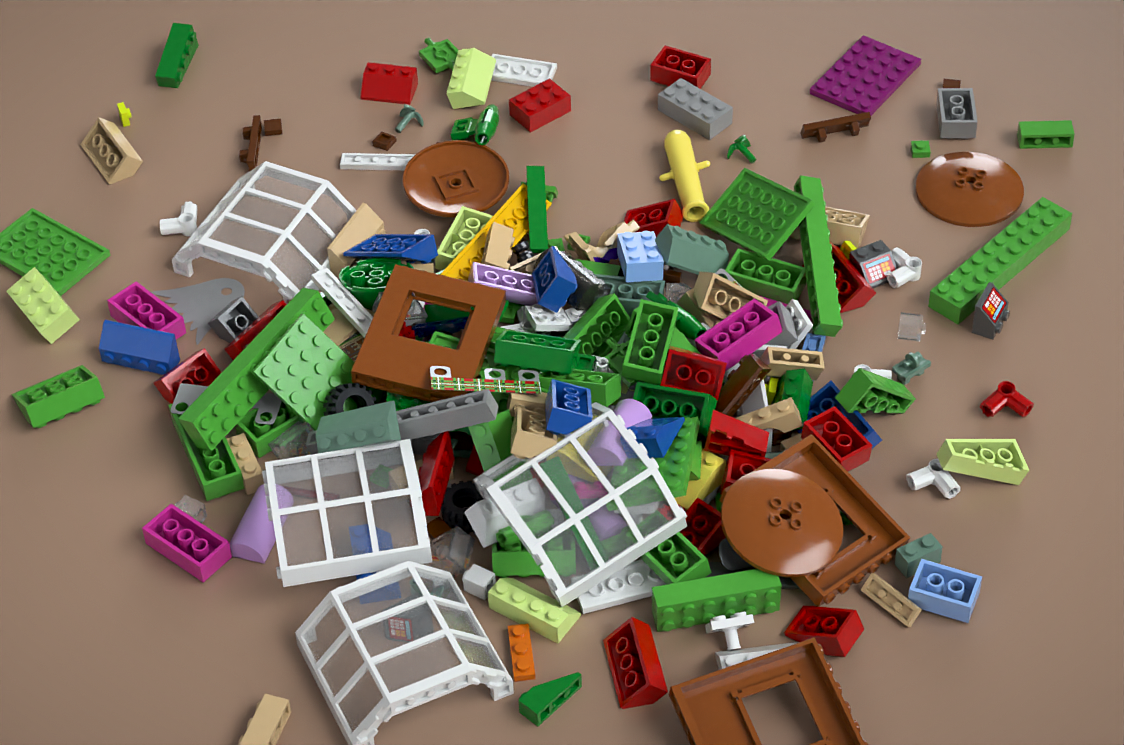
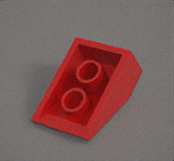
(656, 216)
(693, 372)
(703, 526)
(832, 628)

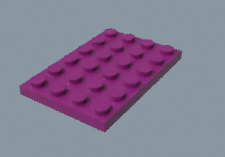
(865, 76)

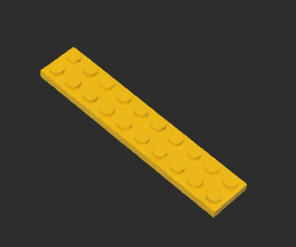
(511, 214)

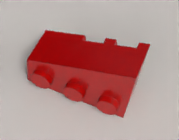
(730, 433)

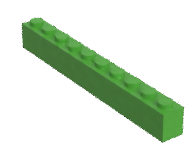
(819, 261)

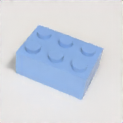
(640, 256)
(945, 590)

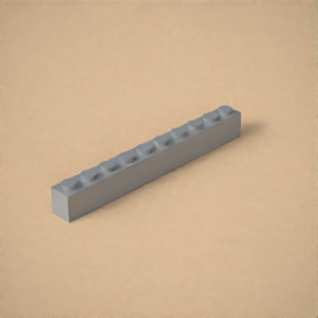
(438, 416)

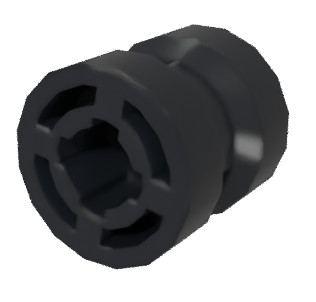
(520, 248)

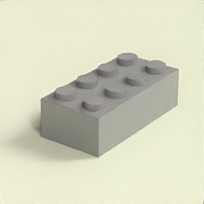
(695, 108)

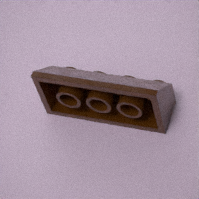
(741, 384)

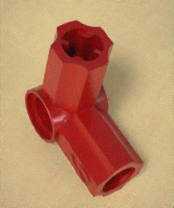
(1006, 396)

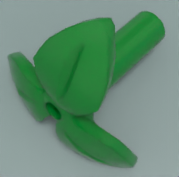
(741, 144)

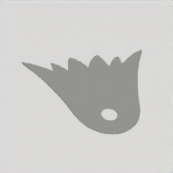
(202, 302)

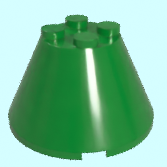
(368, 278)

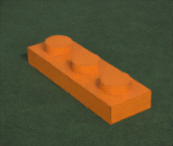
(521, 652)

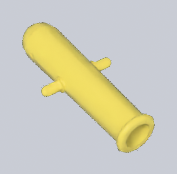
(685, 174)

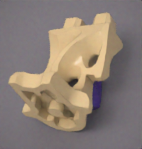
(606, 246)

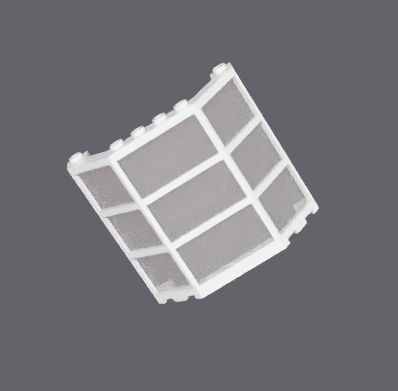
(271, 226)
(585, 504)
(346, 512)
(396, 646)

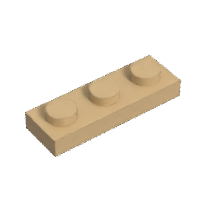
(891, 599)

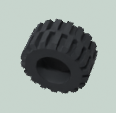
(342, 392)
(455, 498)

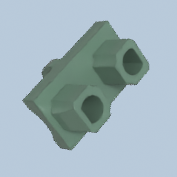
(911, 366)

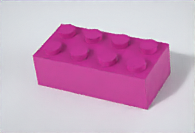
(143, 309)
(740, 333)
(187, 542)

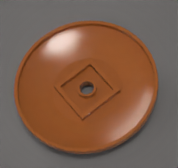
(475, 167)
(987, 201)
(778, 545)

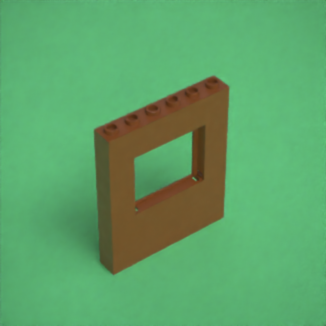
(405, 363)
(880, 531)
(715, 717)

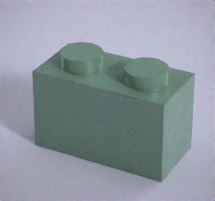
(910, 555)

